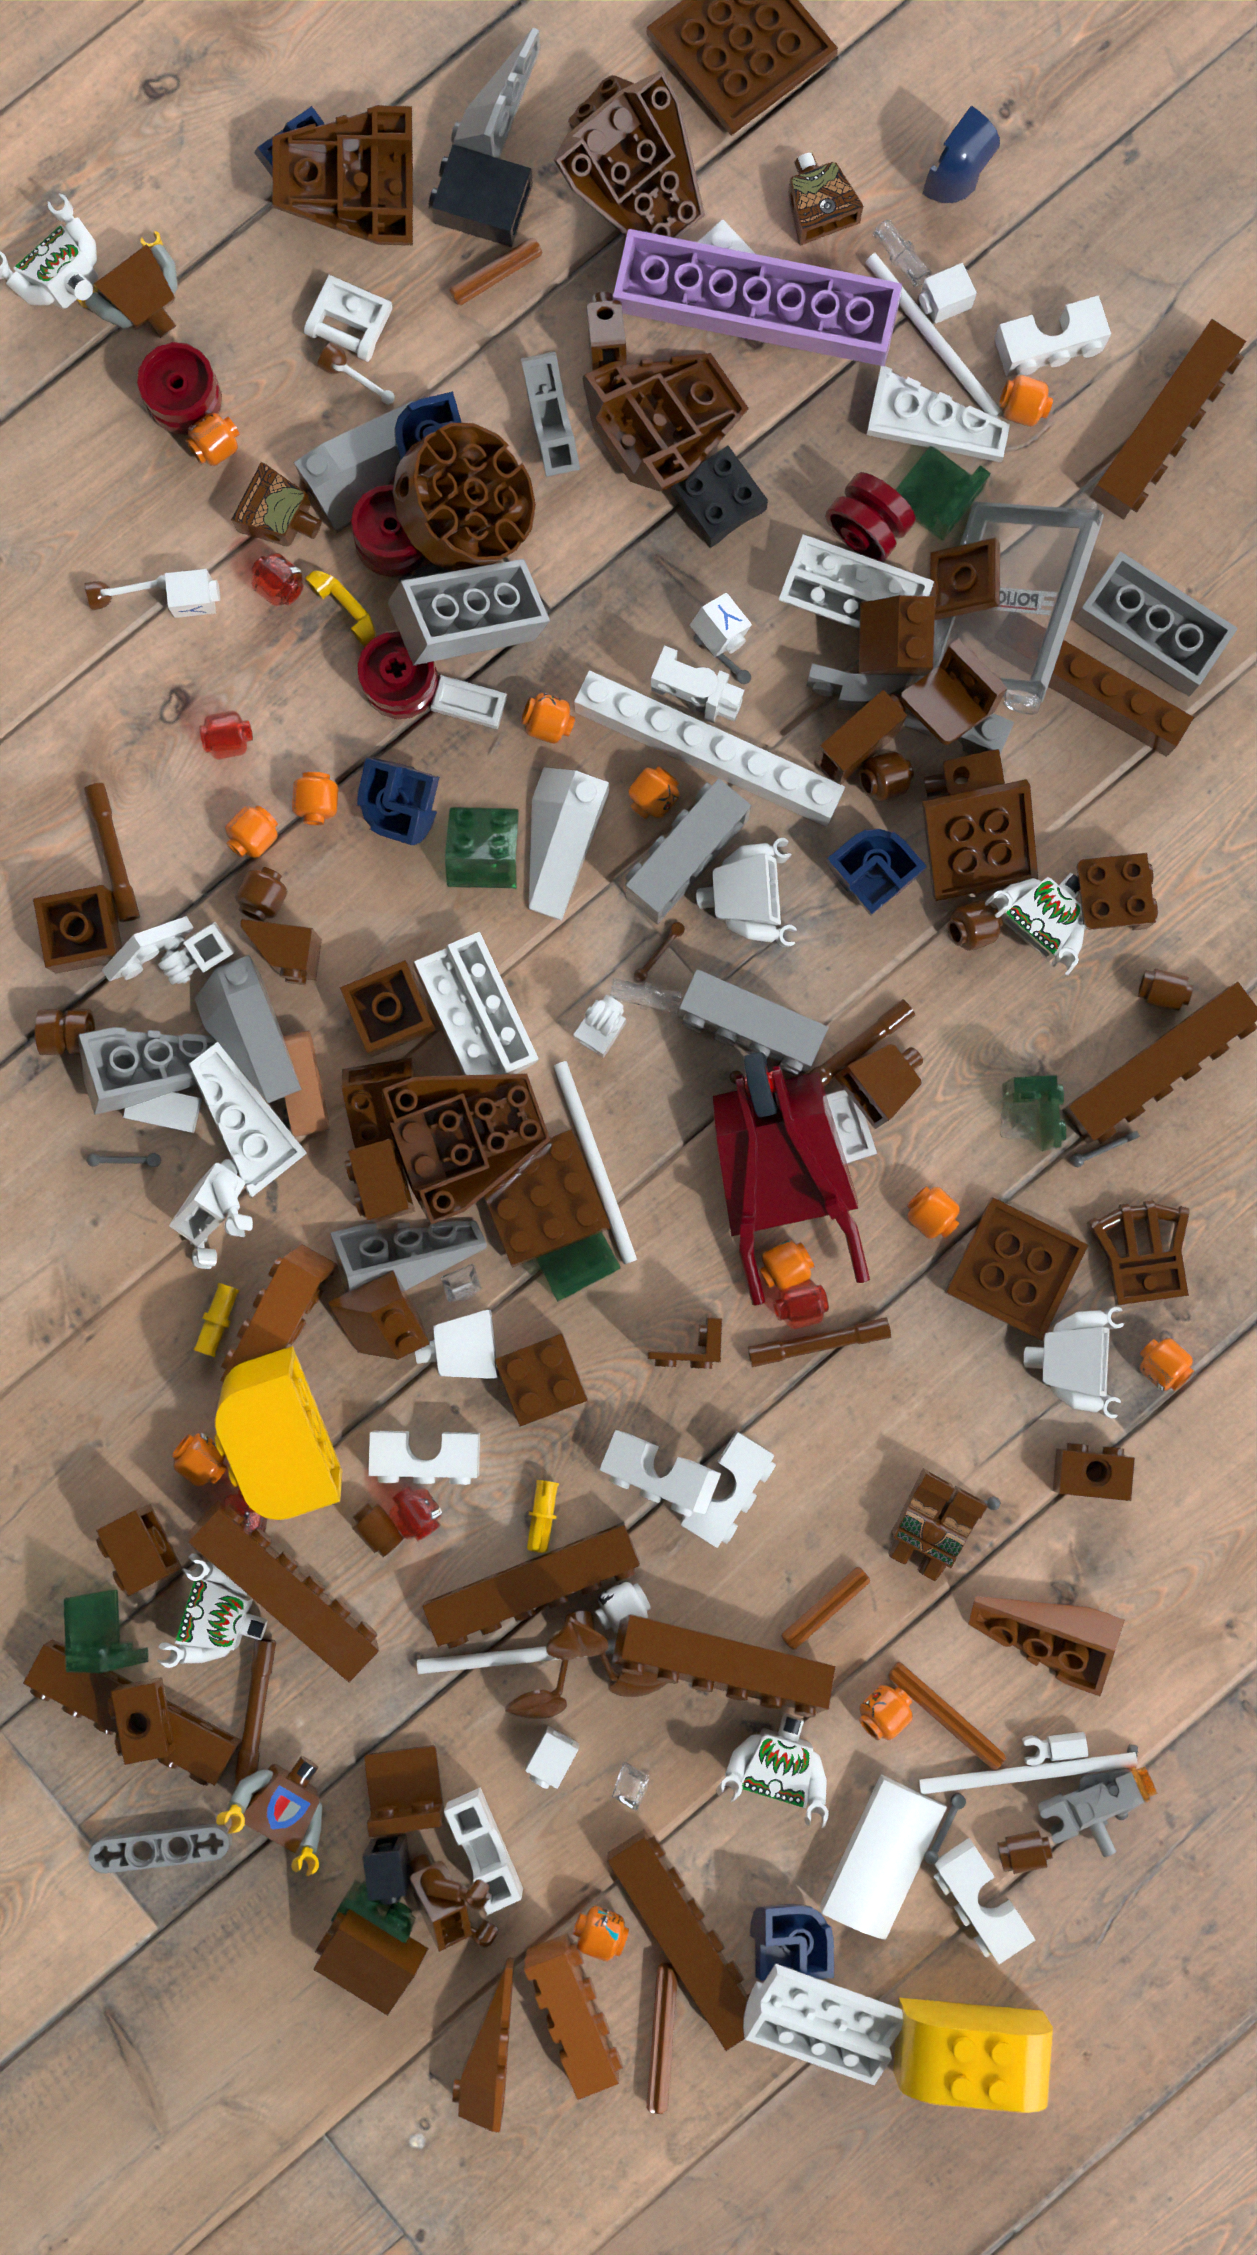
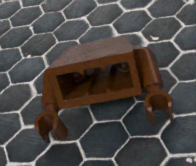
(444, 1905)

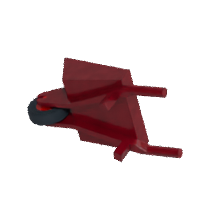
(782, 1161)

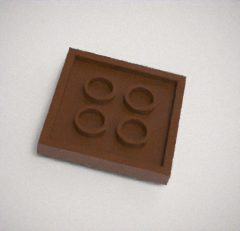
(980, 839)
(547, 1202)
(1016, 1268)

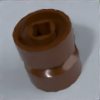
(59, 1032)

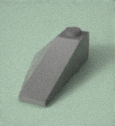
(494, 108)
(350, 466)
(243, 1022)
(136, 1066)
(412, 1253)

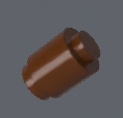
(1165, 989)
(376, 1529)
(1024, 1852)

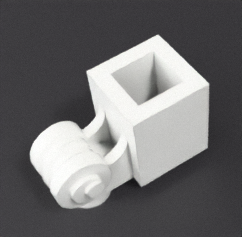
(201, 950)
(601, 1025)

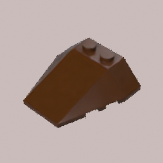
(350, 174)
(662, 415)

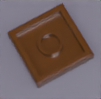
(966, 578)

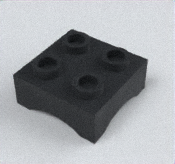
(720, 496)

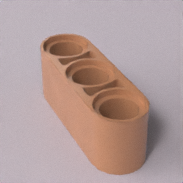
(307, 1106)

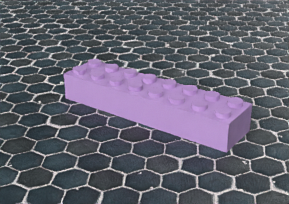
(757, 297)

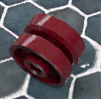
(178, 386)
(870, 517)
(380, 536)
(392, 696)

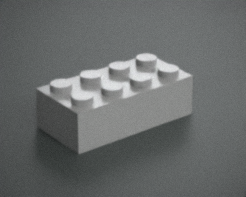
(468, 611)
(1155, 624)
(687, 851)
(751, 1022)

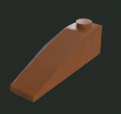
(1065, 1638)
(485, 2069)

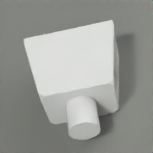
(463, 1347)

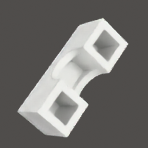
(1026, 348)
(392, 1457)
(632, 1462)
(749, 1465)
(481, 1839)
(999, 1928)

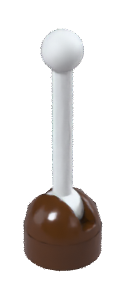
(334, 361)
(100, 594)

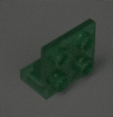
(941, 491)
(482, 848)
(1049, 1097)
(578, 1265)
(94, 1635)
(392, 1918)

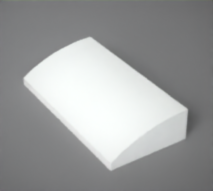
(882, 1858)

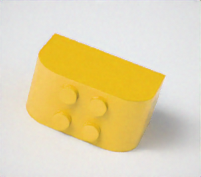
(276, 1438)
(973, 2055)

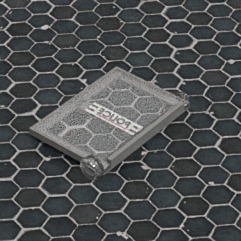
(1040, 578)

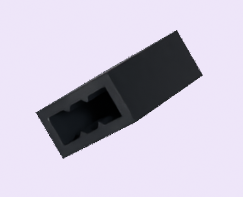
(481, 195)

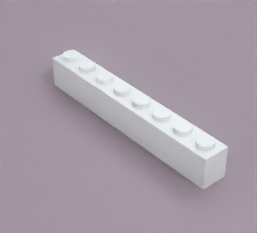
(708, 748)

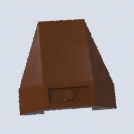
(635, 161)
(462, 1135)

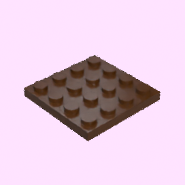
(741, 52)

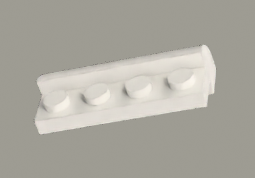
(837, 580)
(475, 1009)
(822, 2024)

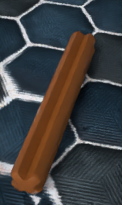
(947, 1716)
(662, 2039)

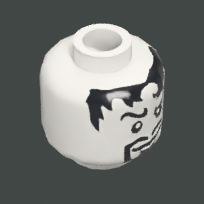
(620, 1602)

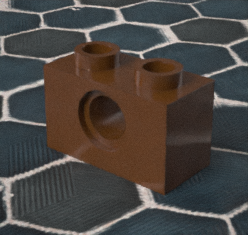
(1115, 1476)
(150, 1700)

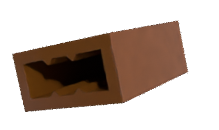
(861, 737)
(368, 1960)

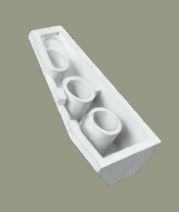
(562, 827)

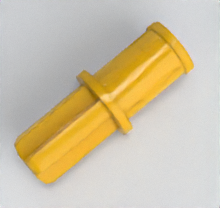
(542, 1516)

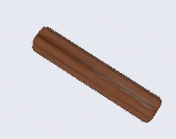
(495, 271)
(825, 1608)

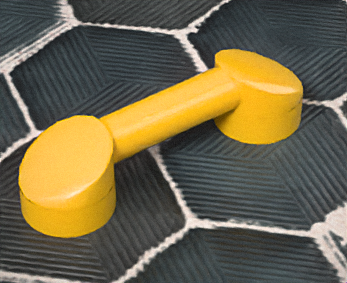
(324, 584)

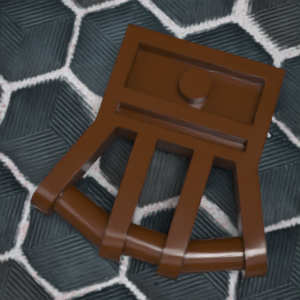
(1150, 1275)

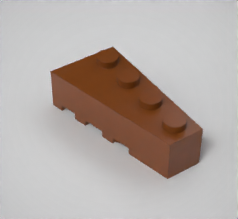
(281, 1306)
(573, 2016)

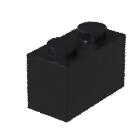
(387, 1868)

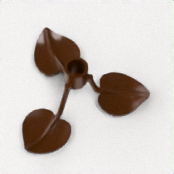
(574, 1641)

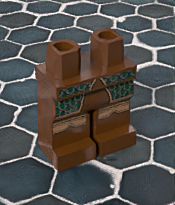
(935, 1536)

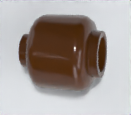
(886, 776)
(261, 894)
(974, 925)

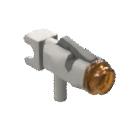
(1097, 1800)

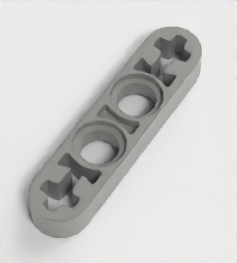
(161, 1852)

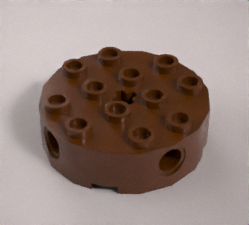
(463, 497)

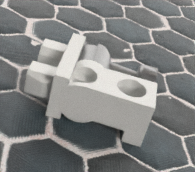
(697, 686)

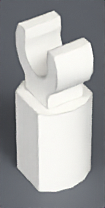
(1057, 1747)

